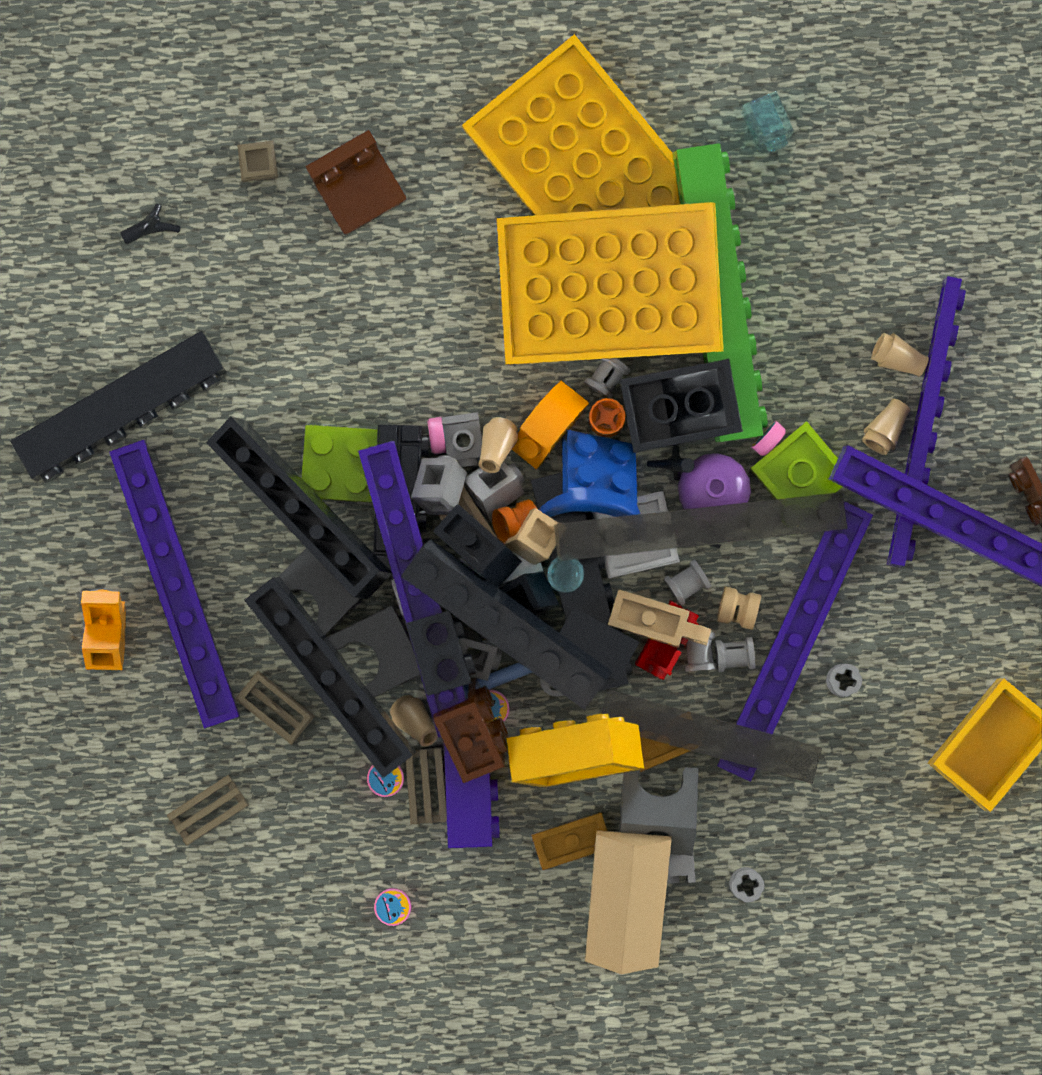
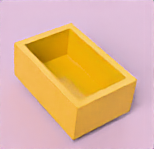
(991, 745)
(575, 751)

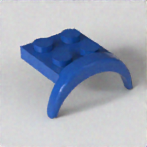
(596, 477)

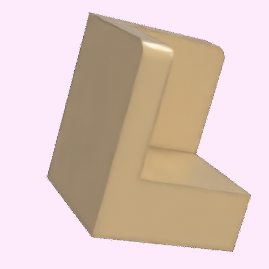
(535, 538)

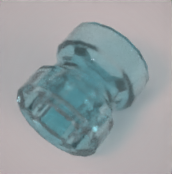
(565, 579)

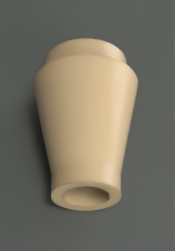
(896, 354)
(886, 428)
(497, 442)
(412, 718)

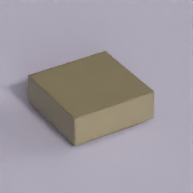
(257, 161)

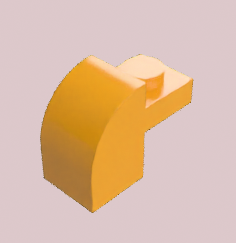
(548, 423)
(104, 630)

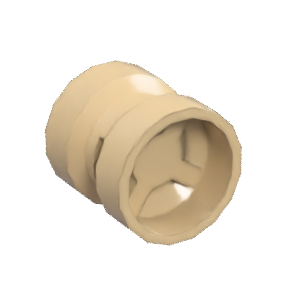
(747, 608)

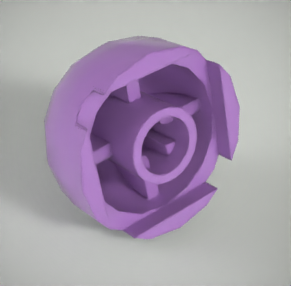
(714, 482)

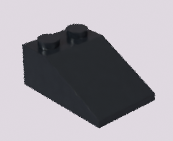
(681, 405)

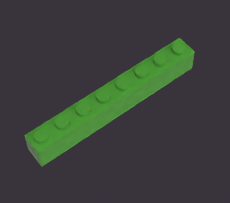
(702, 179)

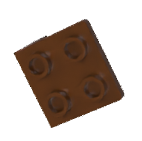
(356, 183)
(1026, 480)
(473, 734)

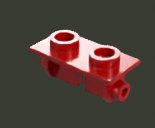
(660, 657)

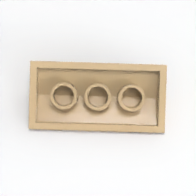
(627, 901)

